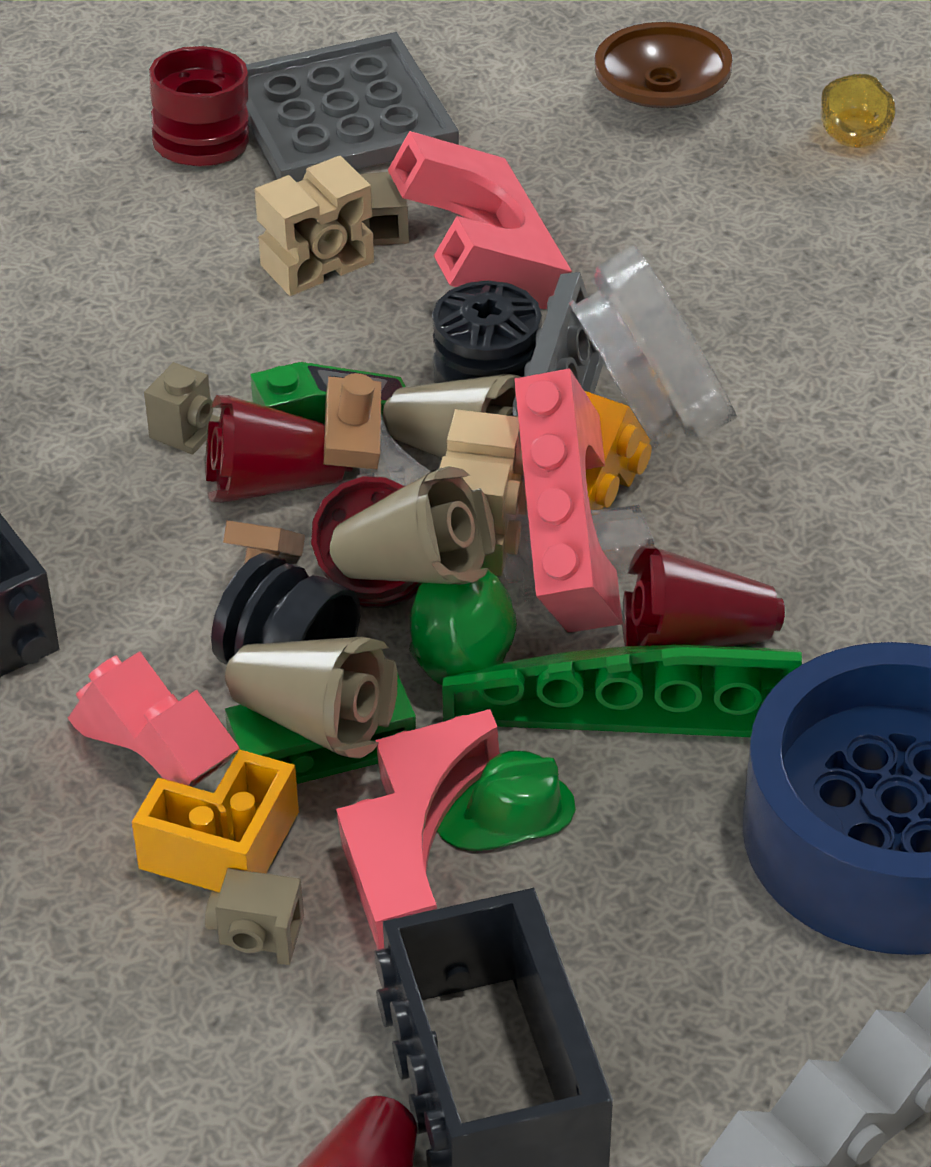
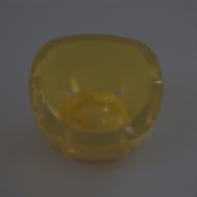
(856, 125)

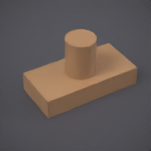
(352, 422)
(263, 539)

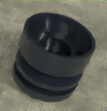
(484, 331)
(280, 604)

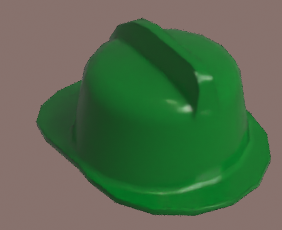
(509, 803)

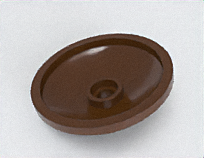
(663, 64)

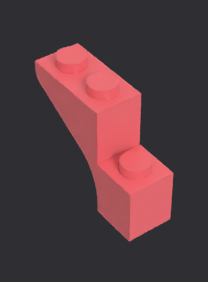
(136, 711)

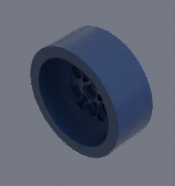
(846, 796)

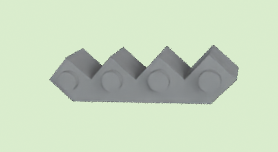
(842, 1108)

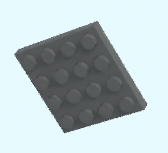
(344, 103)

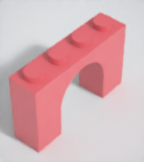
(500, 227)
(557, 446)

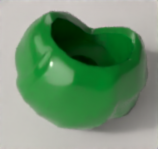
(461, 626)

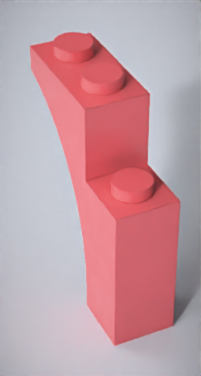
(392, 835)

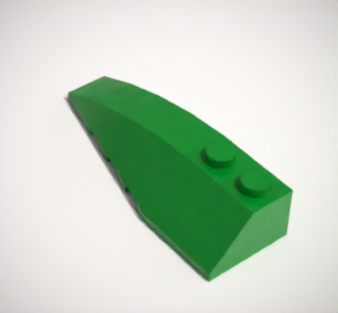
(626, 689)

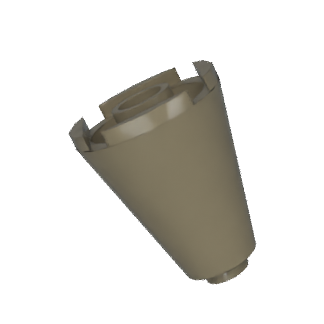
(425, 412)
(419, 534)
(319, 689)

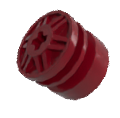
(199, 105)
(339, 506)

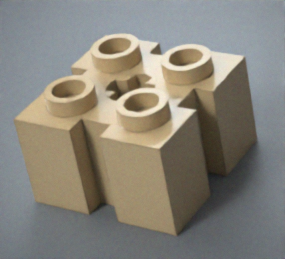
(315, 225)
(492, 456)

